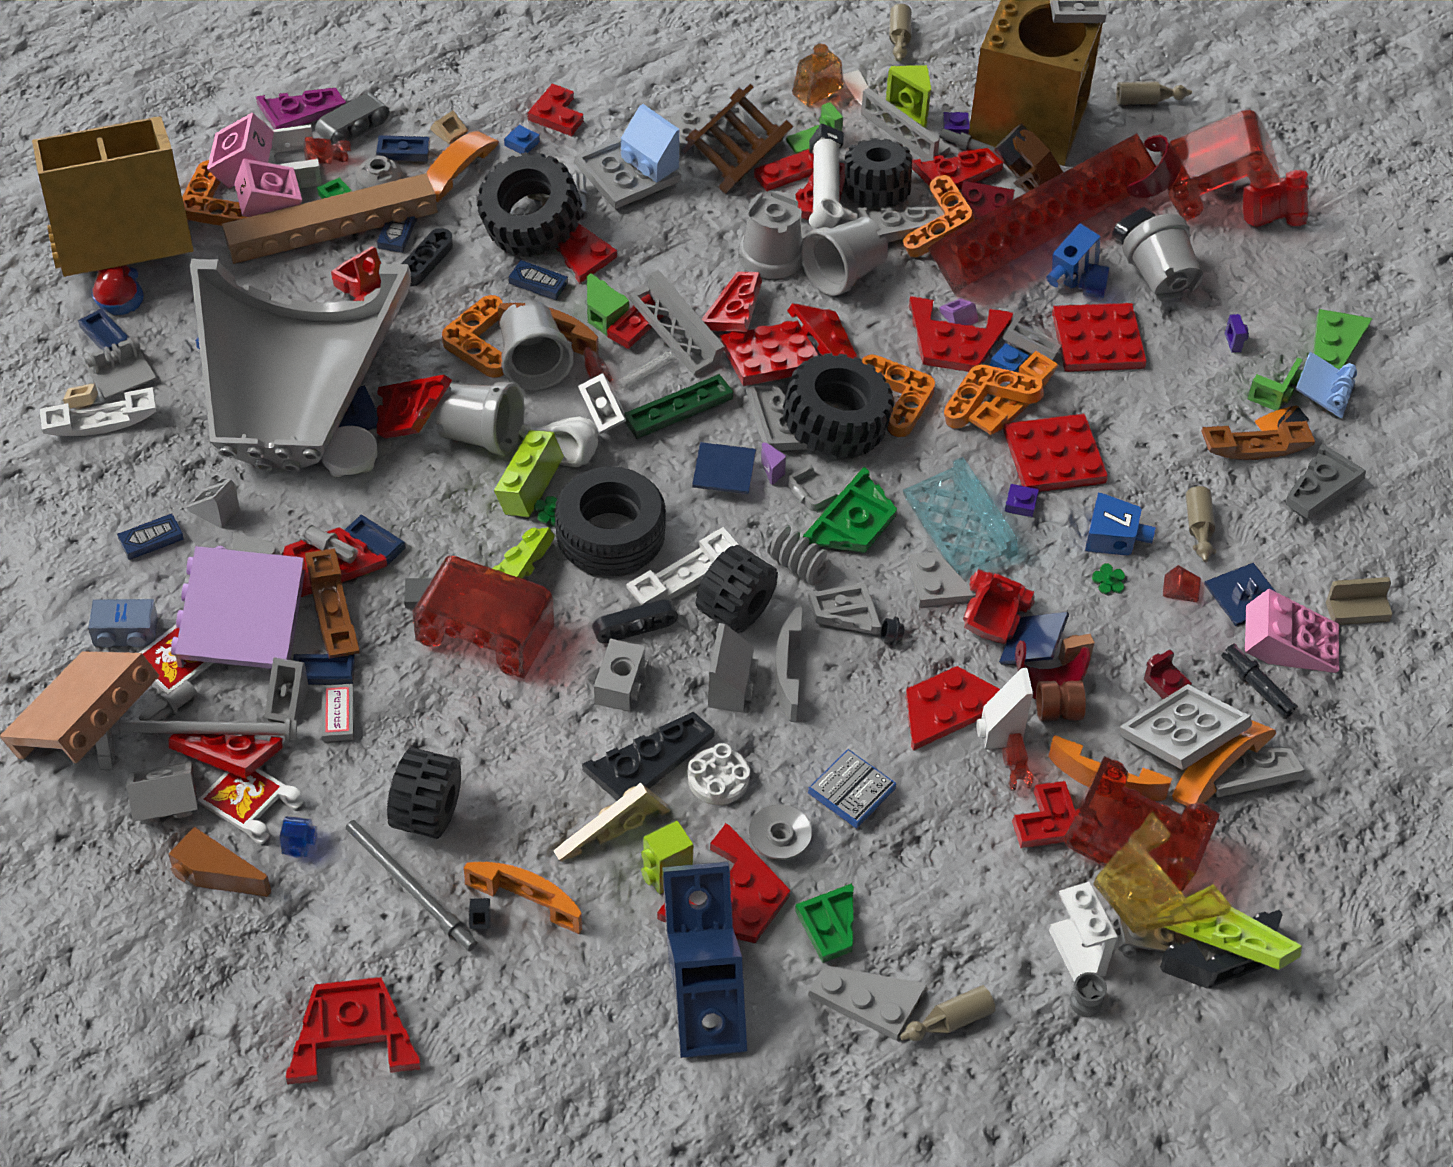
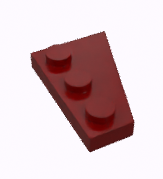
(586, 253)
(735, 304)
(228, 752)

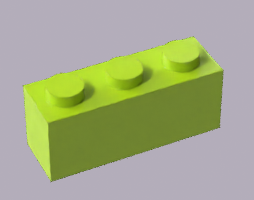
(529, 473)

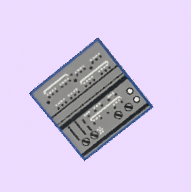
(852, 788)

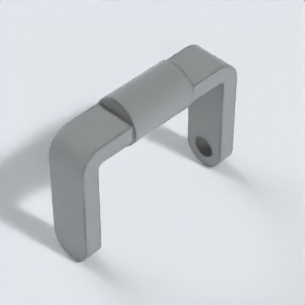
(803, 495)

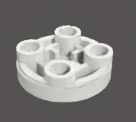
(350, 452)
(718, 775)

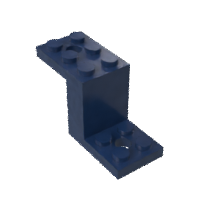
(704, 960)

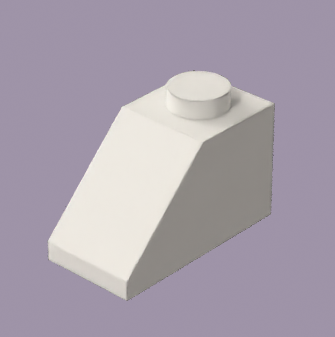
(602, 403)

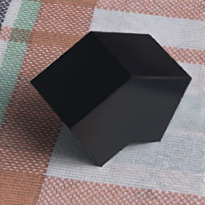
(479, 913)

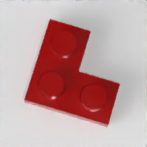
(553, 112)
(1051, 822)

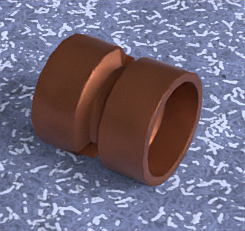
(1064, 700)

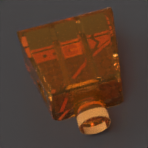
(818, 76)

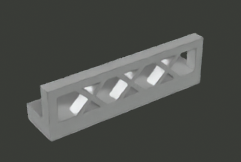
(902, 127)
(685, 319)

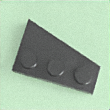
(1323, 482)

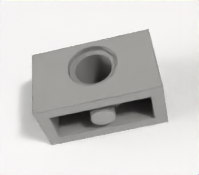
(617, 690)

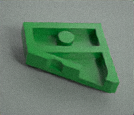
(829, 922)

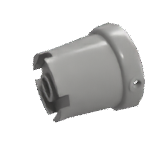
(772, 236)
(842, 254)
(1164, 256)
(534, 348)
(483, 415)

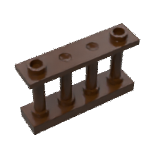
(744, 159)

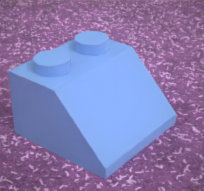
(651, 144)

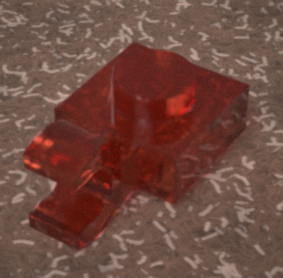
(323, 150)
(1016, 758)

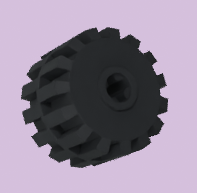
(878, 173)
(736, 588)
(424, 793)

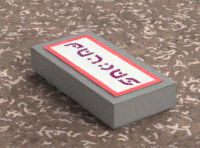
(337, 712)

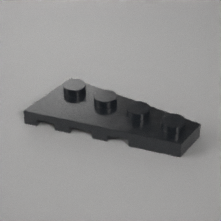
(650, 756)

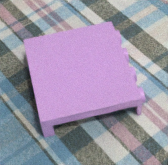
(238, 608)

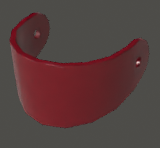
(1164, 173)
(1071, 671)

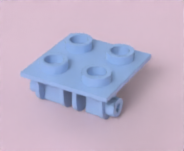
(1327, 384)

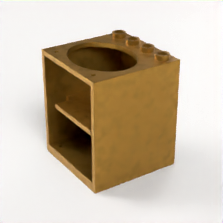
(1034, 76)
(112, 196)

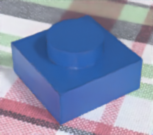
(521, 139)
(1008, 358)

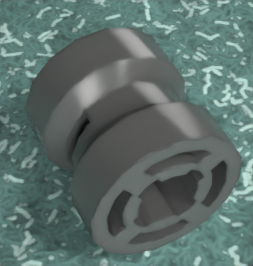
(1088, 994)

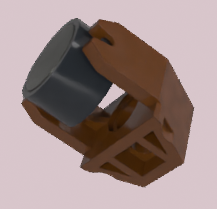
(1027, 158)

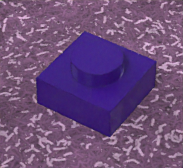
(956, 122)
(1236, 333)
(1021, 500)

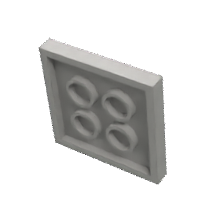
(617, 179)
(1185, 726)

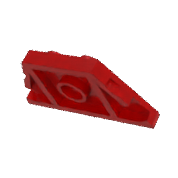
(409, 405)
(364, 562)
(945, 704)

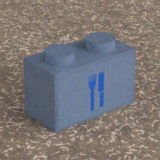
(123, 622)

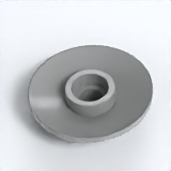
(784, 822)

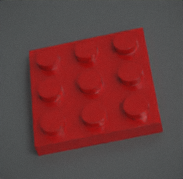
(1098, 337)
(767, 352)
(1055, 453)

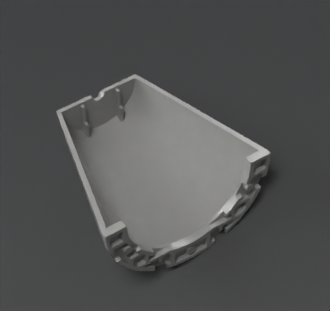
(284, 367)

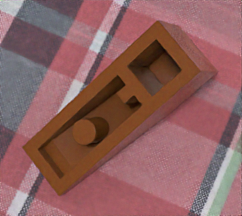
(215, 867)

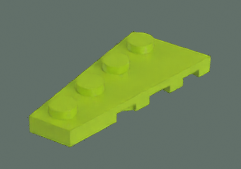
(1243, 937)

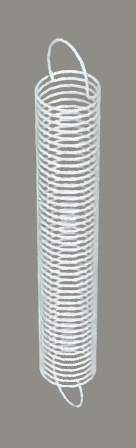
(647, 373)

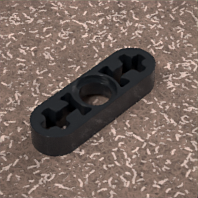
(428, 246)
(620, 625)

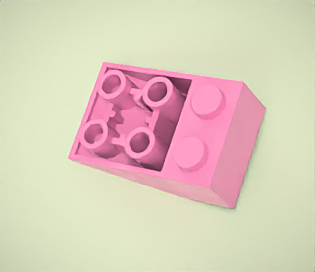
(1290, 634)

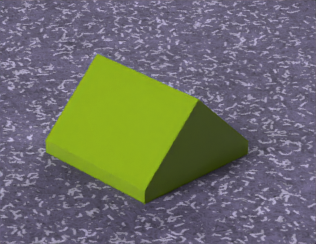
(910, 91)

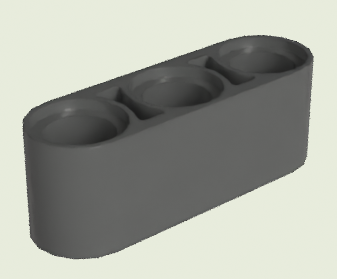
(353, 119)

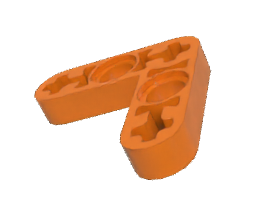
(201, 204)
(951, 215)
(469, 336)
(1023, 389)
(909, 392)

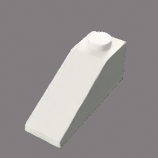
(1006, 711)

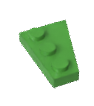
(1338, 336)

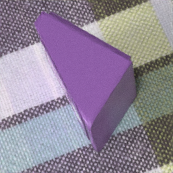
(960, 312)
(773, 462)

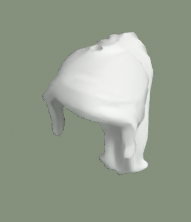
(575, 437)

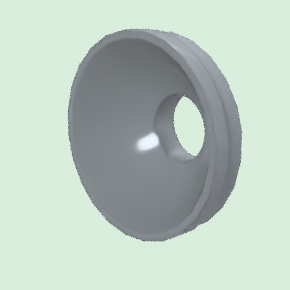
(369, 177)

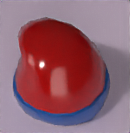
(117, 290)

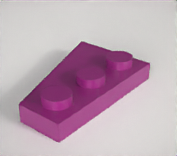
(300, 109)

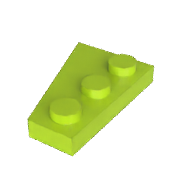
(520, 558)

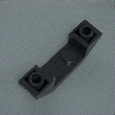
(1189, 964)

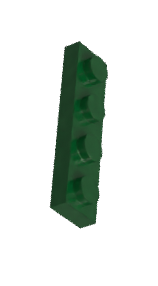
(678, 406)

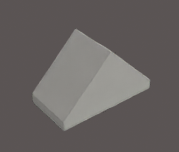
(216, 503)
(286, 689)

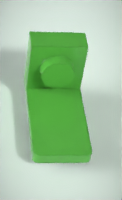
(829, 116)
(1271, 393)

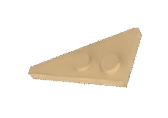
(614, 820)

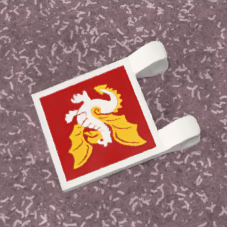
(165, 664)
(245, 800)

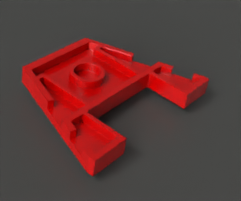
(954, 344)
(755, 888)
(350, 1015)

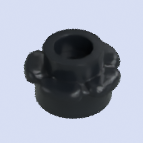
(892, 630)

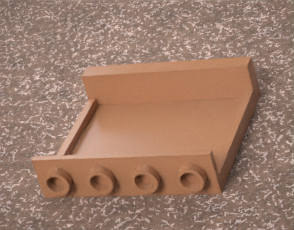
(81, 704)

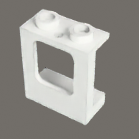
(306, 171)
(1084, 930)

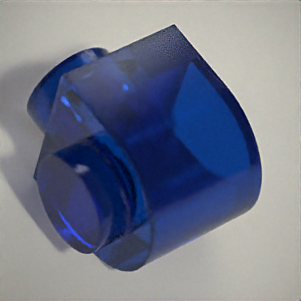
(1095, 280)
(297, 836)

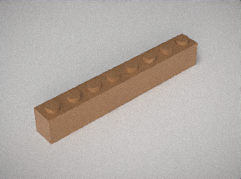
(329, 218)

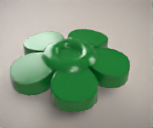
(546, 509)
(1108, 580)

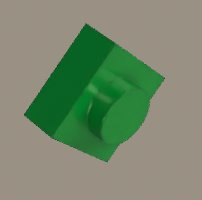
(333, 188)

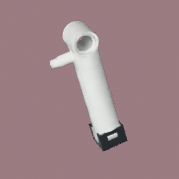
(826, 206)

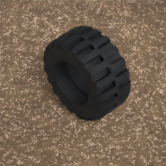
(521, 178)
(833, 429)

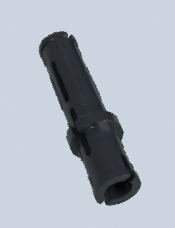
(1250, 672)

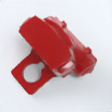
(1279, 201)
(358, 274)
(996, 606)

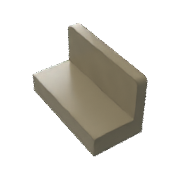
(1359, 601)

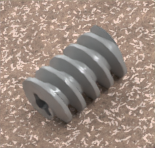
(798, 557)

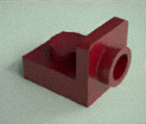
(1163, 675)

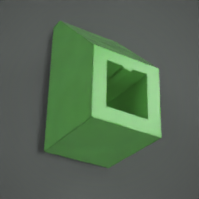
(604, 304)

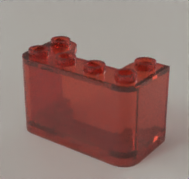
(1219, 156)
(486, 610)
(1113, 813)

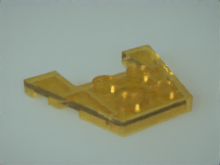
(1144, 893)

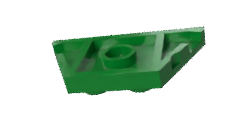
(854, 516)

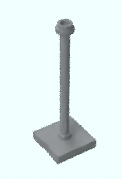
(107, 742)

